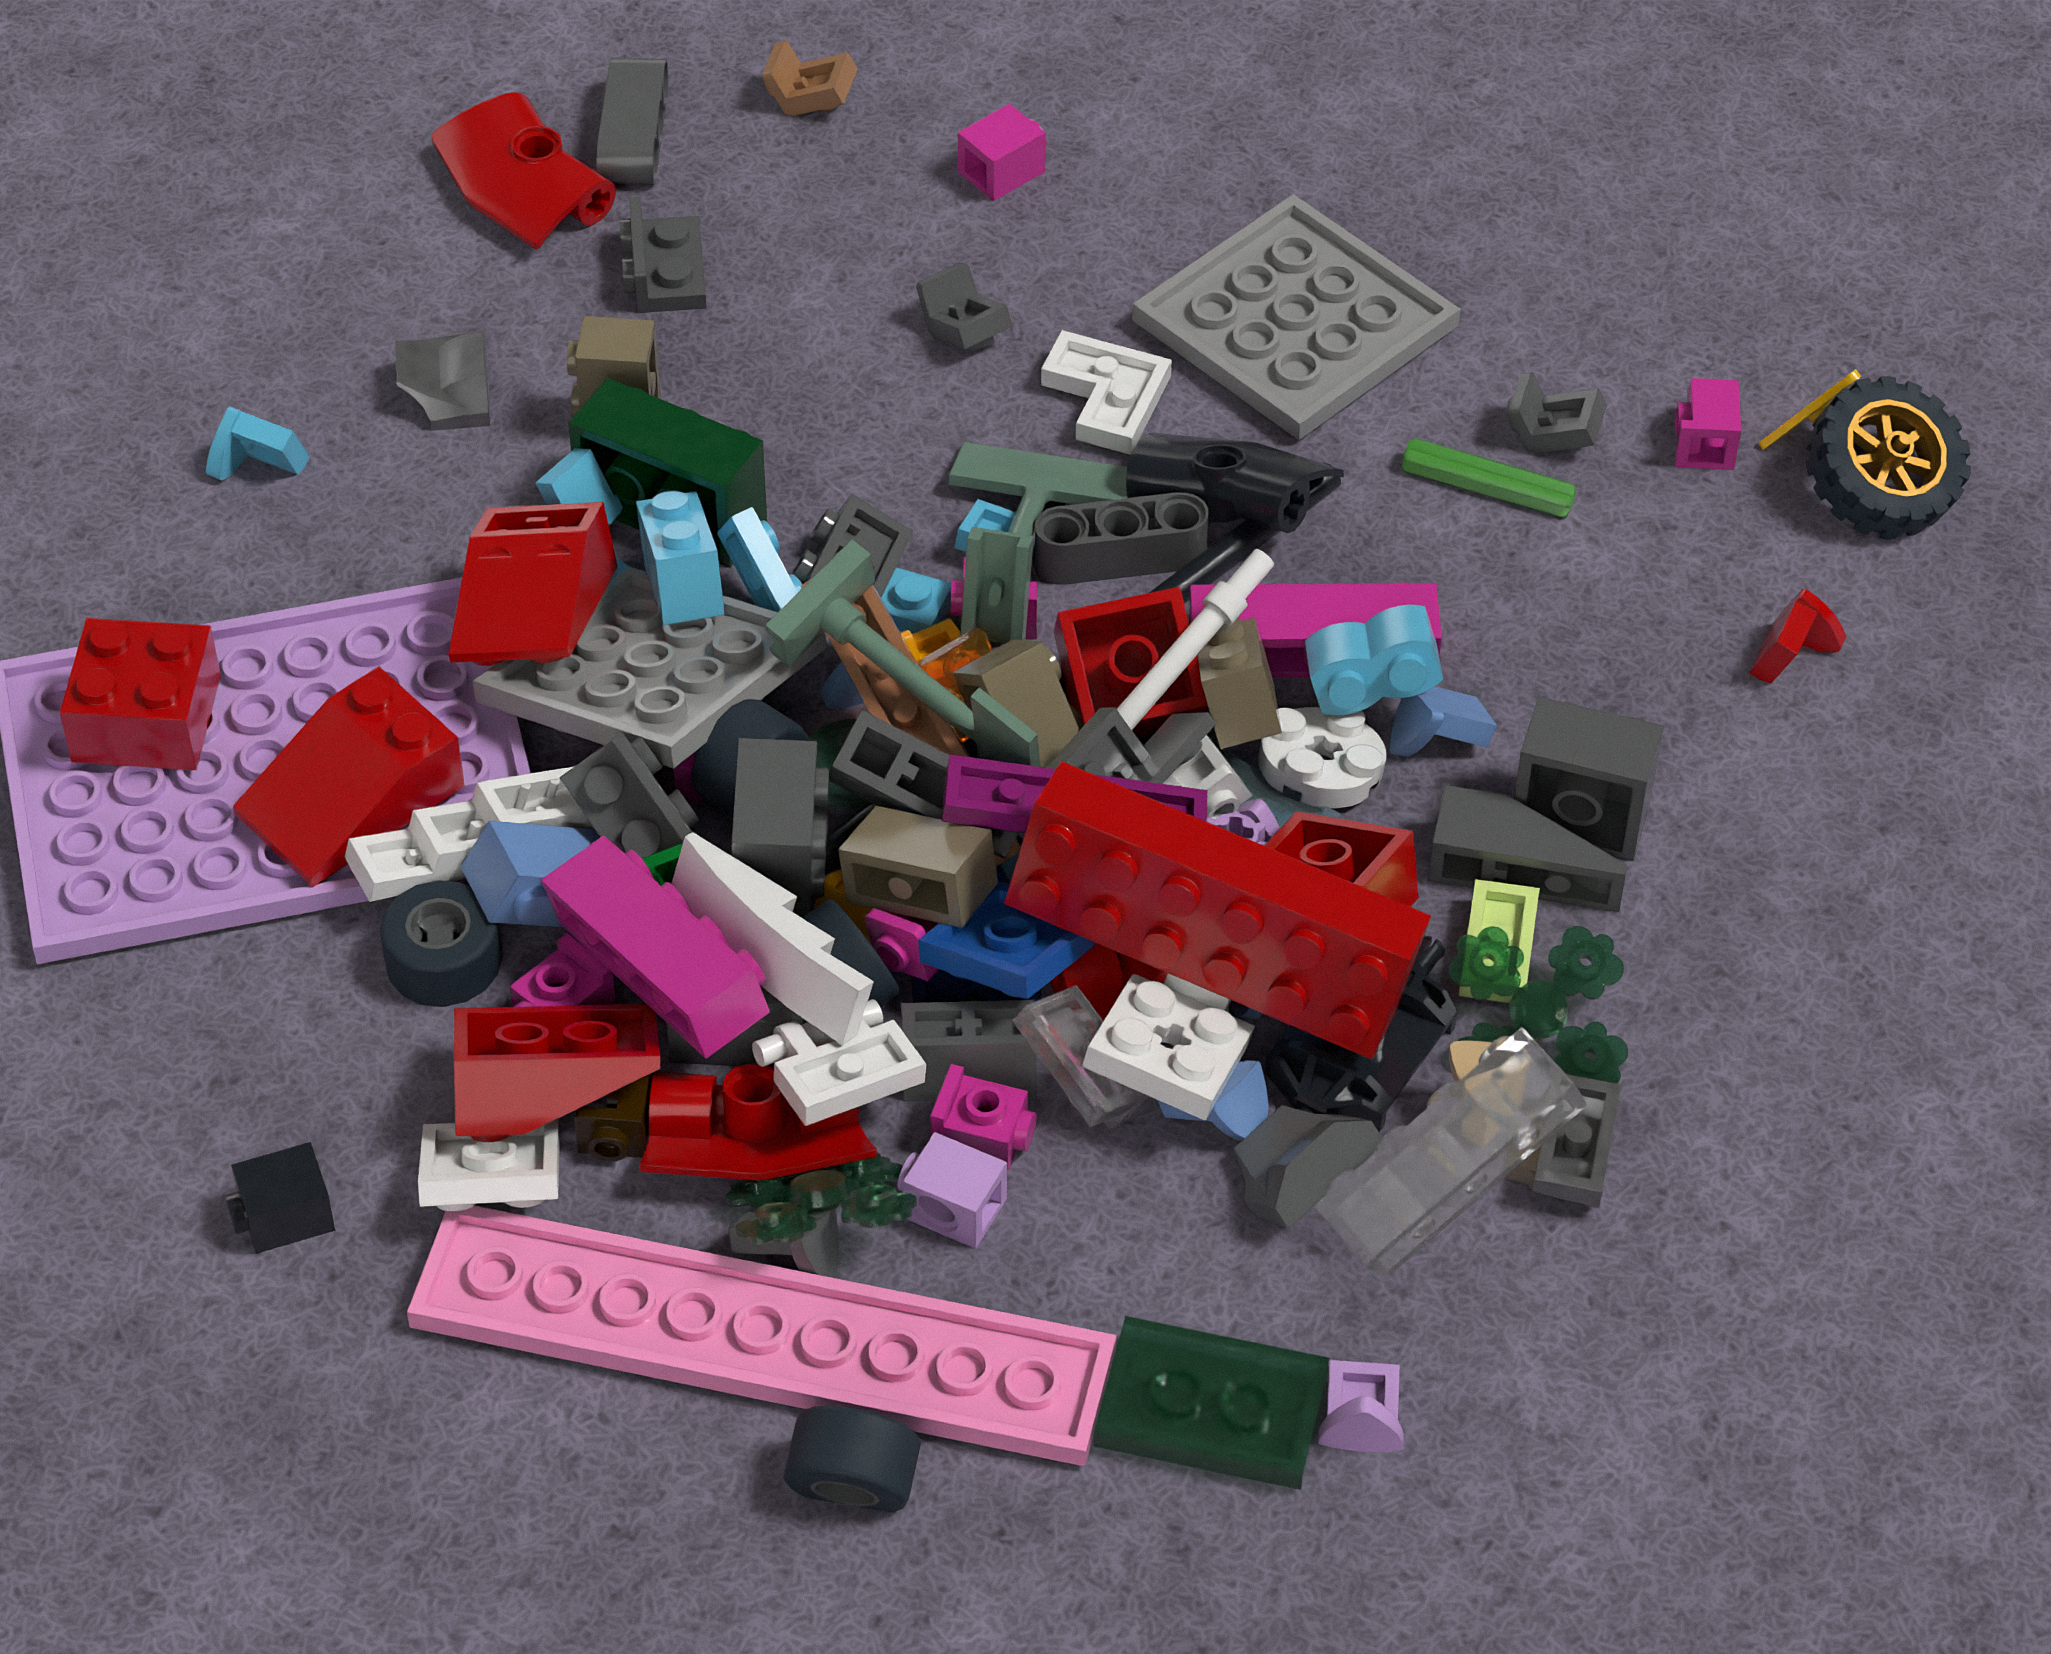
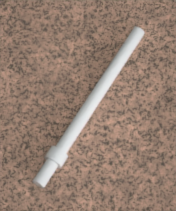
(1222, 607)

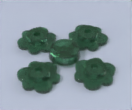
(1542, 1004)
(819, 1192)

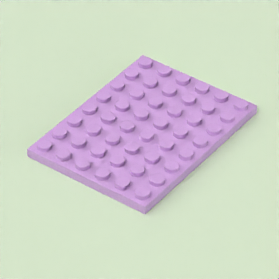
(158, 851)

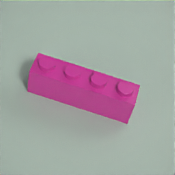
(1295, 611)
(657, 945)

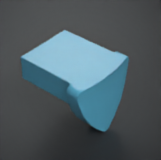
(248, 435)
(579, 480)

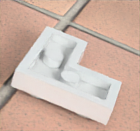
(1117, 380)

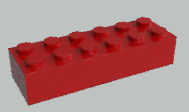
(1216, 909)

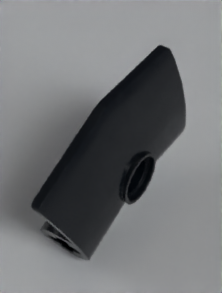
(1229, 476)

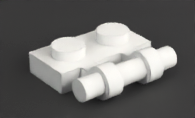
(831, 1078)

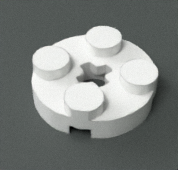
(1297, 761)

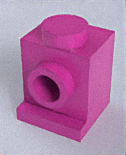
(1708, 425)
(565, 979)
(983, 1115)

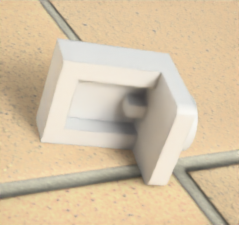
(1213, 773)

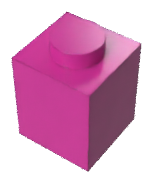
(1001, 151)

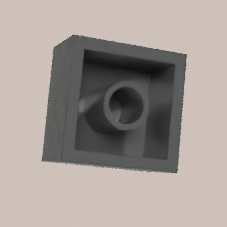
(1590, 773)
(782, 815)

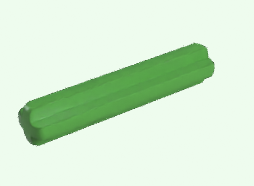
(1489, 477)

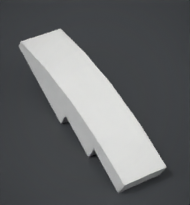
(445, 834)
(789, 950)

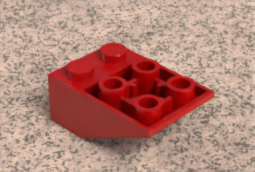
(531, 582)

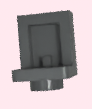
(956, 310)
(1554, 420)

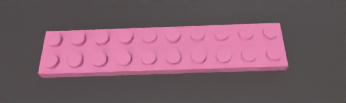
(764, 1332)

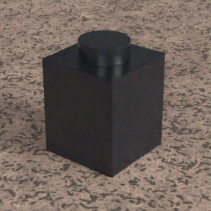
(280, 1198)

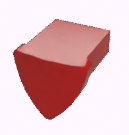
(1801, 623)

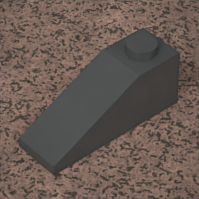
(898, 773)
(1509, 843)

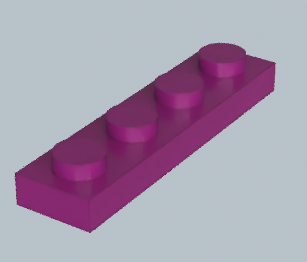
(1004, 793)

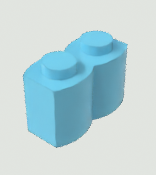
(1363, 662)

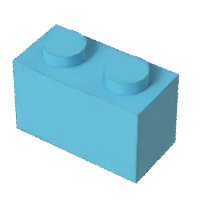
(680, 557)

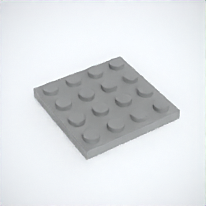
(1296, 316)
(646, 675)

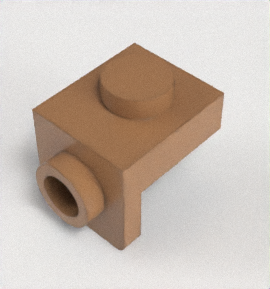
(807, 85)

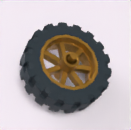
(1857, 482)

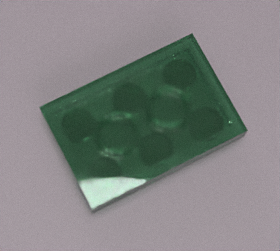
(1212, 1402)

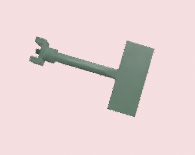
(1001, 561)
(828, 607)

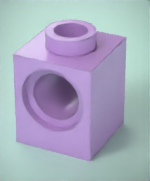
(954, 1188)

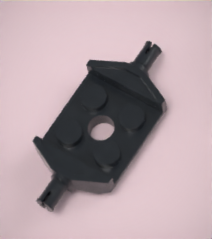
(1337, 1081)

